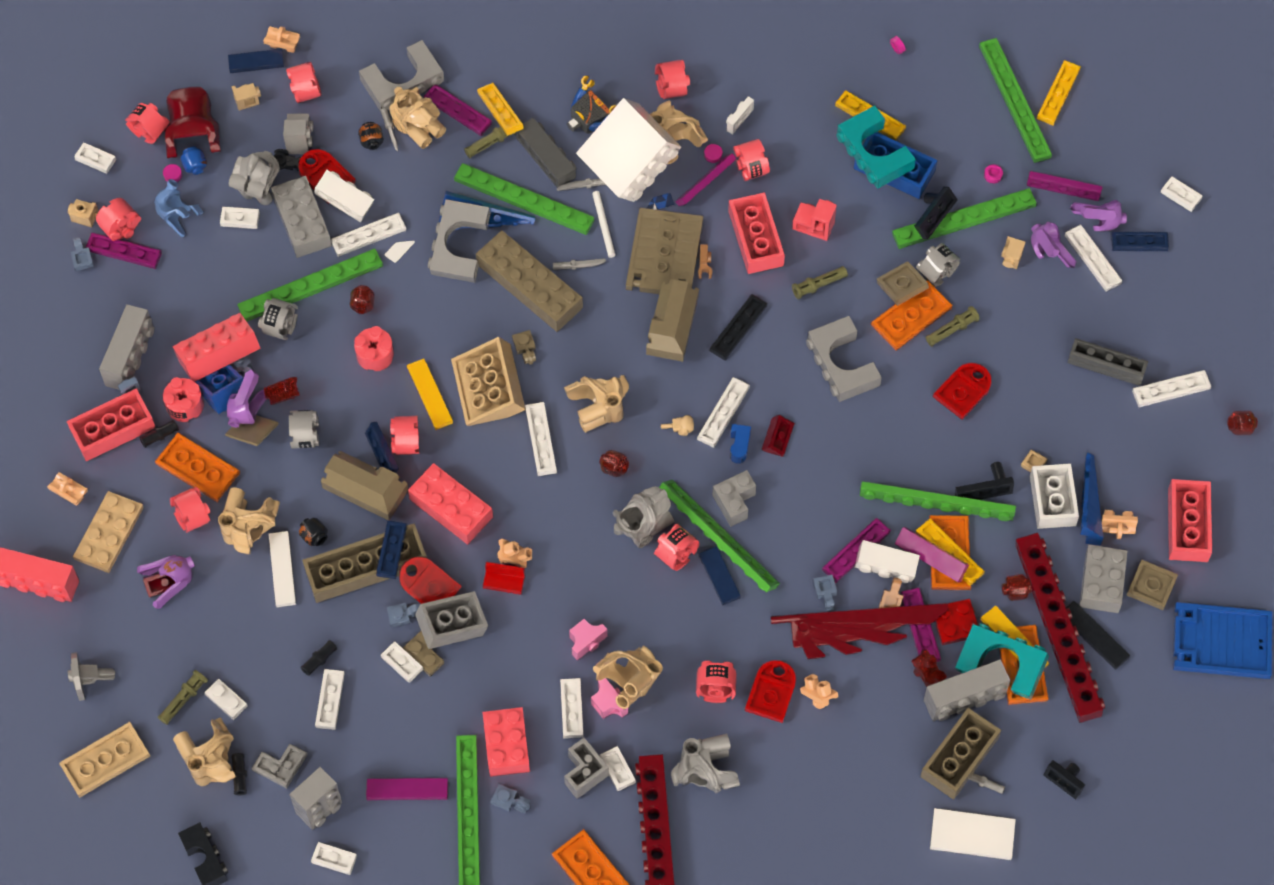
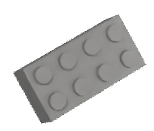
(301, 216)
(127, 346)
(967, 691)

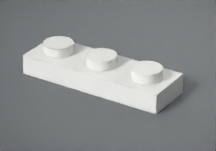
(329, 699)
(571, 708)

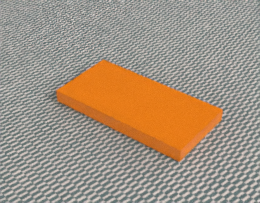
(911, 317)
(197, 467)
(958, 530)
(1011, 666)
(586, 862)

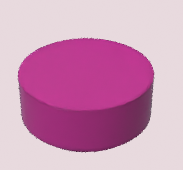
(897, 45)
(713, 153)
(172, 172)
(993, 173)

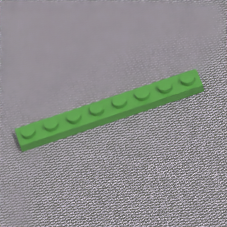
(1015, 100)
(524, 199)
(969, 217)
(313, 283)
(939, 501)
(723, 539)
(467, 810)

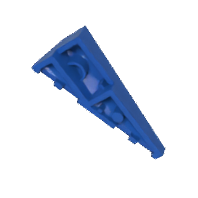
(499, 215)
(1091, 515)

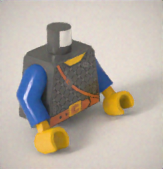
(587, 109)

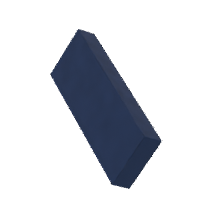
(255, 61)
(1139, 241)
(380, 447)
(391, 549)
(719, 575)

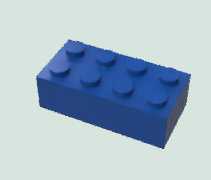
(912, 182)

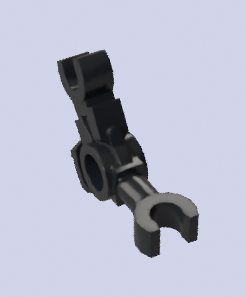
(285, 161)

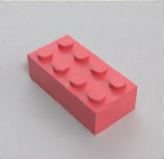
(756, 233)
(216, 347)
(111, 424)
(450, 503)
(1189, 520)
(37, 575)

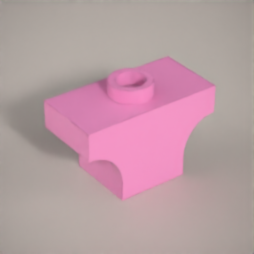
(586, 638)
(605, 702)

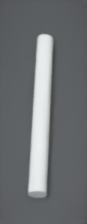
(603, 223)

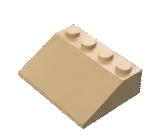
(488, 382)

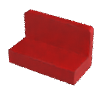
(504, 578)

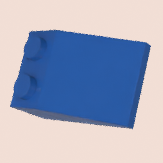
(219, 386)

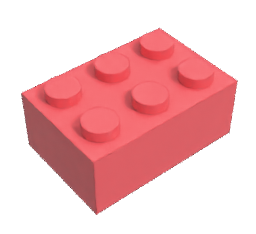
(506, 742)

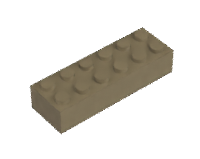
(529, 281)
(355, 565)

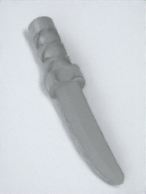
(388, 125)
(580, 184)
(577, 264)
(984, 782)

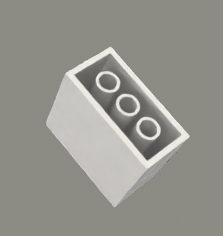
(628, 150)

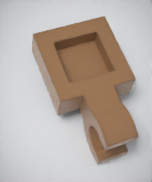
(705, 257)
(892, 597)

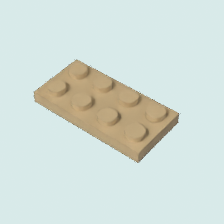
(108, 532)
(104, 759)

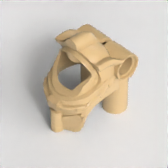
(416, 116)
(670, 121)
(606, 397)
(241, 526)
(634, 678)
(210, 760)

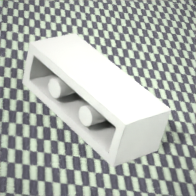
(344, 195)
(887, 561)

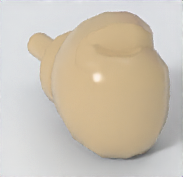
(682, 425)

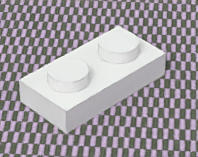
(742, 112)
(95, 158)
(1181, 194)
(239, 217)
(401, 662)
(225, 699)
(618, 768)
(334, 858)

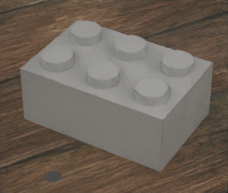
(1103, 578)
(451, 620)
(316, 798)

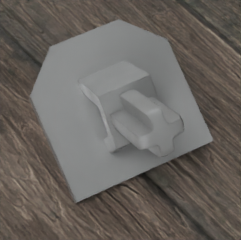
(86, 674)

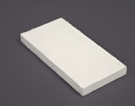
(972, 834)

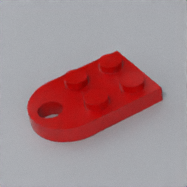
(323, 162)
(962, 390)
(428, 583)
(771, 692)

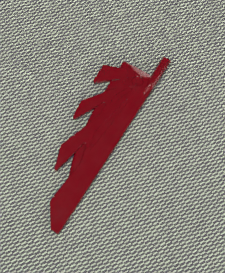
(853, 625)

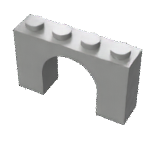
(427, 75)
(454, 216)
(842, 382)

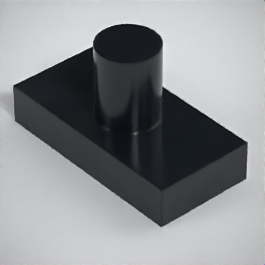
(1065, 778)

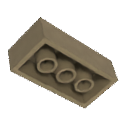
(960, 753)

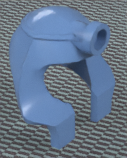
(170, 207)

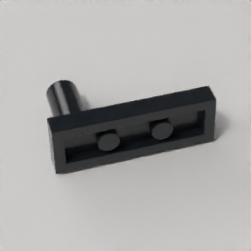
(939, 207)
(988, 489)

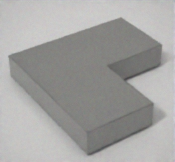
(281, 770)

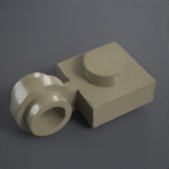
(524, 344)

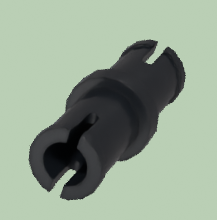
(159, 433)
(318, 658)
(240, 773)

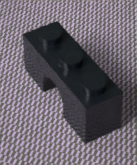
(196, 841)

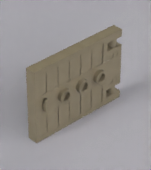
(663, 249)

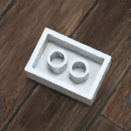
(1054, 496)

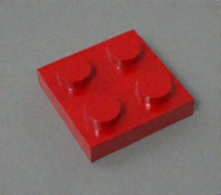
(956, 622)

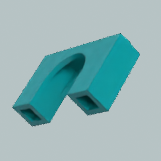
(878, 169)
(1031, 659)

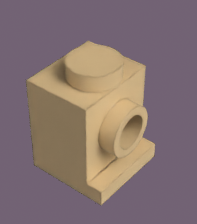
(246, 96)
(83, 212)
(1012, 252)

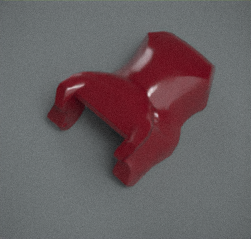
(189, 117)

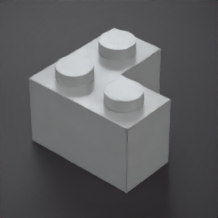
(298, 133)
(731, 496)
(589, 768)

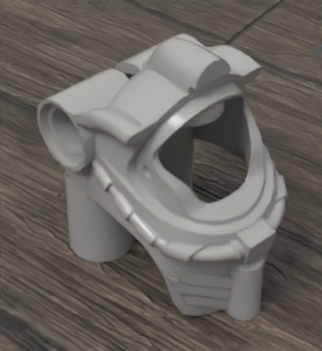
(261, 169)
(644, 516)
(697, 767)

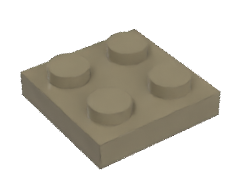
(902, 283)
(1152, 585)

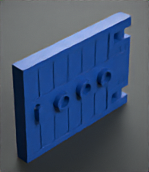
(1223, 640)

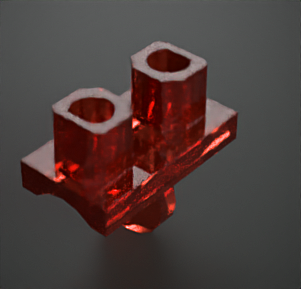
(282, 391)
(927, 669)

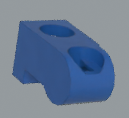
(739, 449)

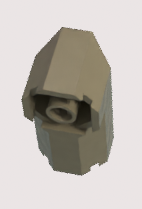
(672, 320)
(364, 484)

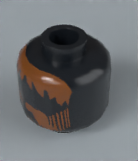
(370, 135)
(313, 531)

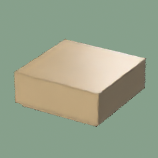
(1033, 459)

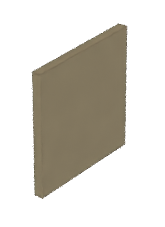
(254, 433)

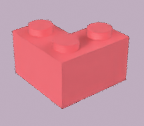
(815, 220)

